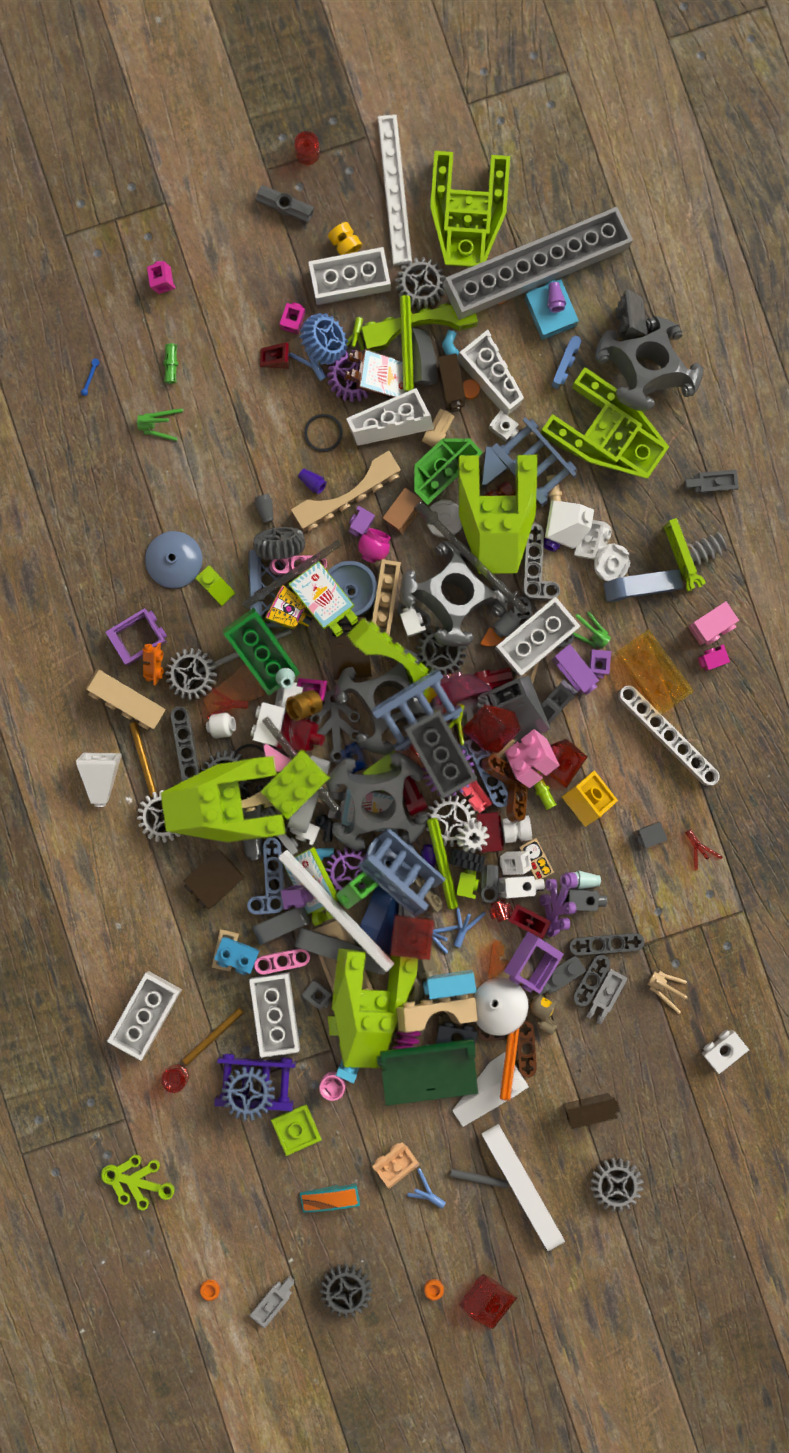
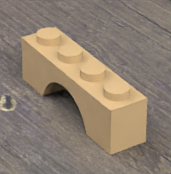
(414, 1017)

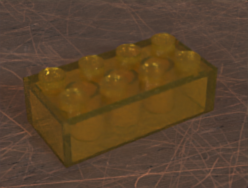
(654, 672)

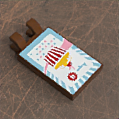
(376, 373)

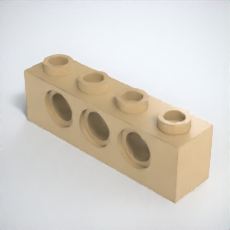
(385, 595)

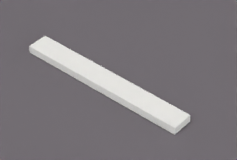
(394, 189)
(336, 910)

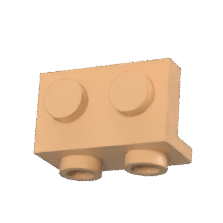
(395, 1164)

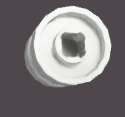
(519, 830)

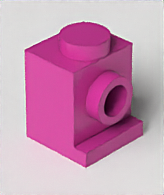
(160, 277)
(292, 310)
(713, 658)

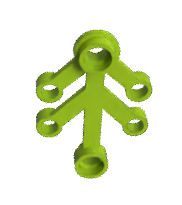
(134, 1181)

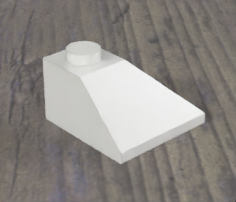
(568, 523)

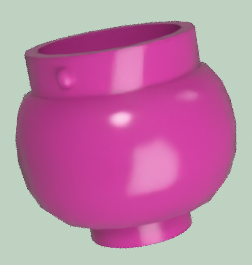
(374, 545)

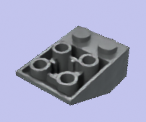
(631, 316)
(522, 699)

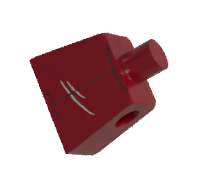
(301, 733)

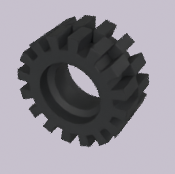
(466, 860)

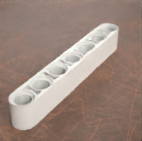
(677, 738)
(523, 1187)

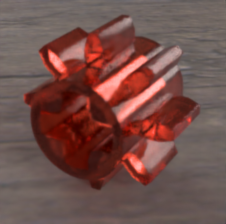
(500, 910)

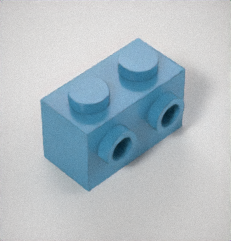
(236, 955)

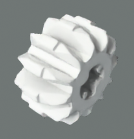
(479, 832)

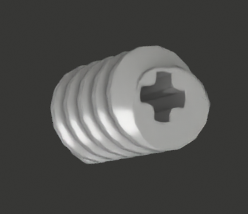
(707, 548)

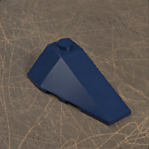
(379, 918)

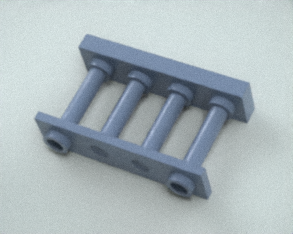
(503, 452)
(400, 701)
(392, 884)

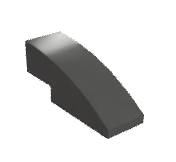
(423, 358)
(558, 700)

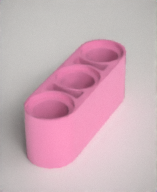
(289, 564)
(273, 963)

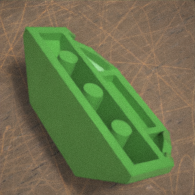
(440, 466)

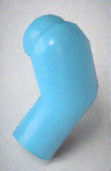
(448, 345)

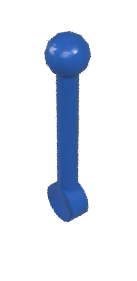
(95, 362)

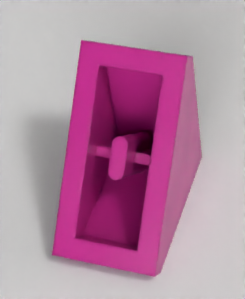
(319, 686)

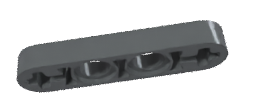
(606, 943)

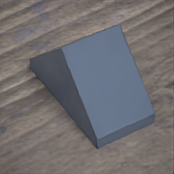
(492, 468)

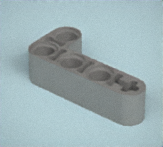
(536, 562)
(301, 819)

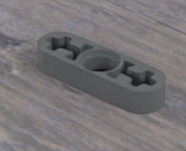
(603, 970)

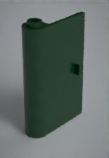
(428, 1072)

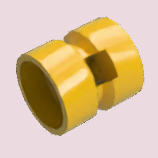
(345, 240)

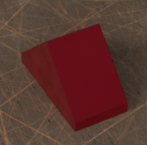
(275, 356)
(529, 921)

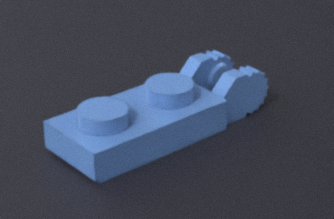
(567, 361)

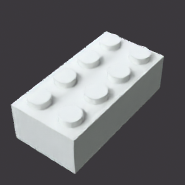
(350, 276)
(537, 637)
(274, 1014)
(144, 1015)

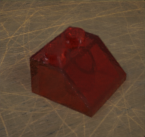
(492, 728)
(487, 1301)

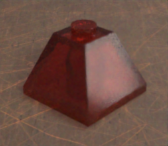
(569, 759)

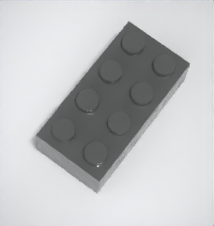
(440, 753)

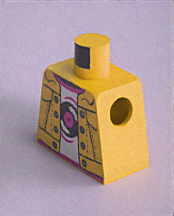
(287, 610)

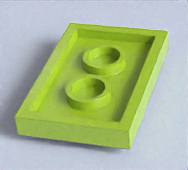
(295, 784)

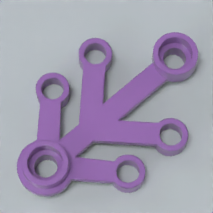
(568, 880)

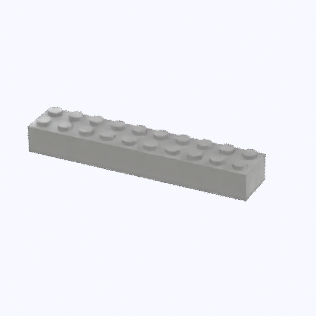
(537, 263)

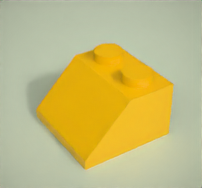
(589, 798)

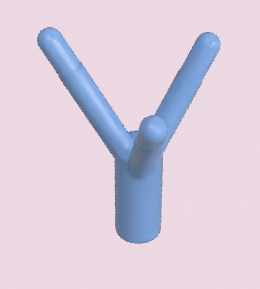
(314, 365)
(464, 928)
(435, 936)
(430, 1196)

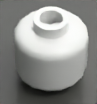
(221, 725)

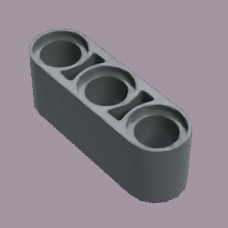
(280, 924)

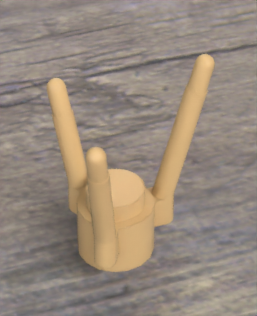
(658, 981)

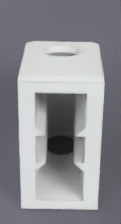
(513, 886)

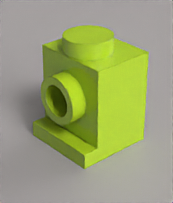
(467, 883)

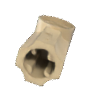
(441, 425)

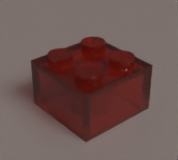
(411, 936)

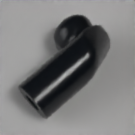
(326, 824)

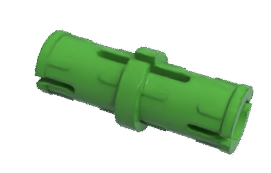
(170, 363)

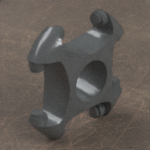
(654, 347)
(450, 614)
(364, 692)
(392, 817)

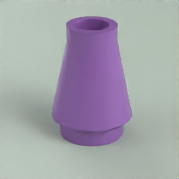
(556, 300)

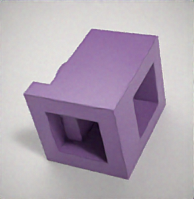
(361, 522)
(603, 657)
(296, 896)

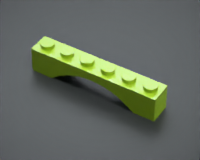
(379, 335)
(371, 641)

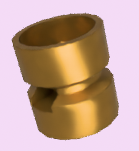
(303, 705)

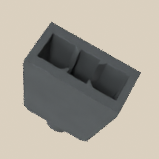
(579, 897)

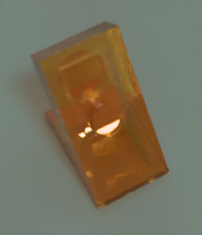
(497, 965)

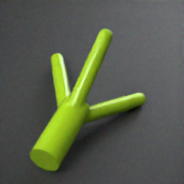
(356, 334)
(458, 721)

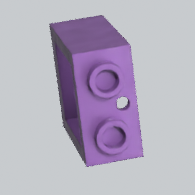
(119, 646)
(575, 670)
(544, 968)

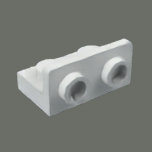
(593, 540)

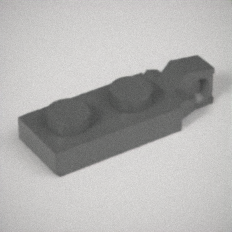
(713, 481)
(564, 974)

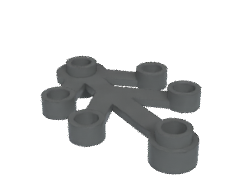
(336, 723)

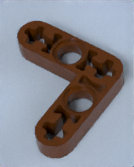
(515, 809)
(522, 1039)

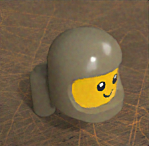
(543, 1009)

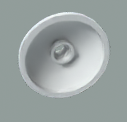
(511, 1006)

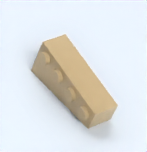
(125, 699)

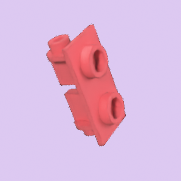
(479, 799)

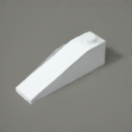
(489, 1087)

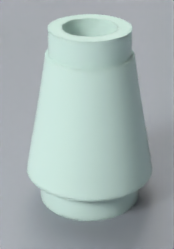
(283, 674)
(587, 880)

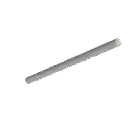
(235, 655)

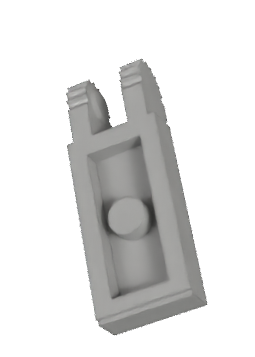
(607, 994)

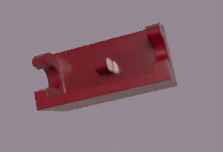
(493, 823)

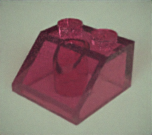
(462, 686)

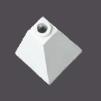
(98, 775)

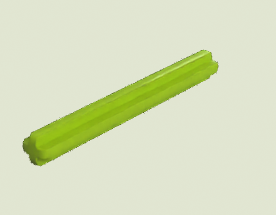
(406, 336)
(442, 862)

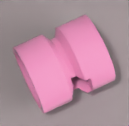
(332, 1086)

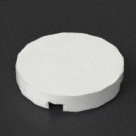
(448, 515)
(611, 562)

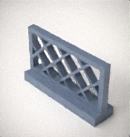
(255, 583)

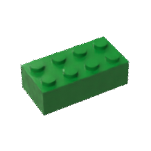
(259, 649)

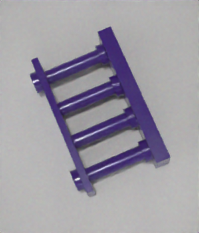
(282, 1103)

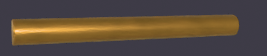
(143, 758)
(214, 1035)

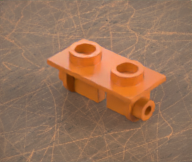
(153, 670)

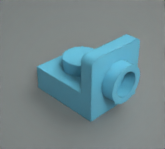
(347, 1073)

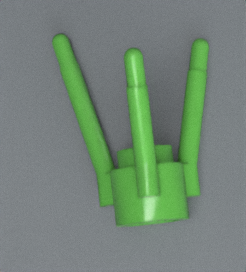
(147, 422)
(599, 636)

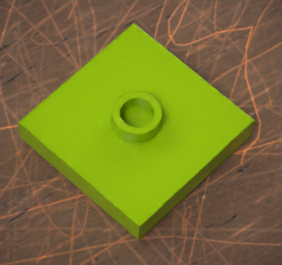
(296, 1129)

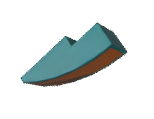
(330, 1198)

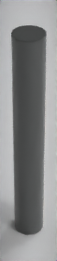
(479, 1178)

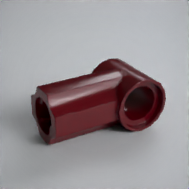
(495, 678)
(413, 798)

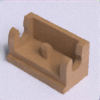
(402, 511)

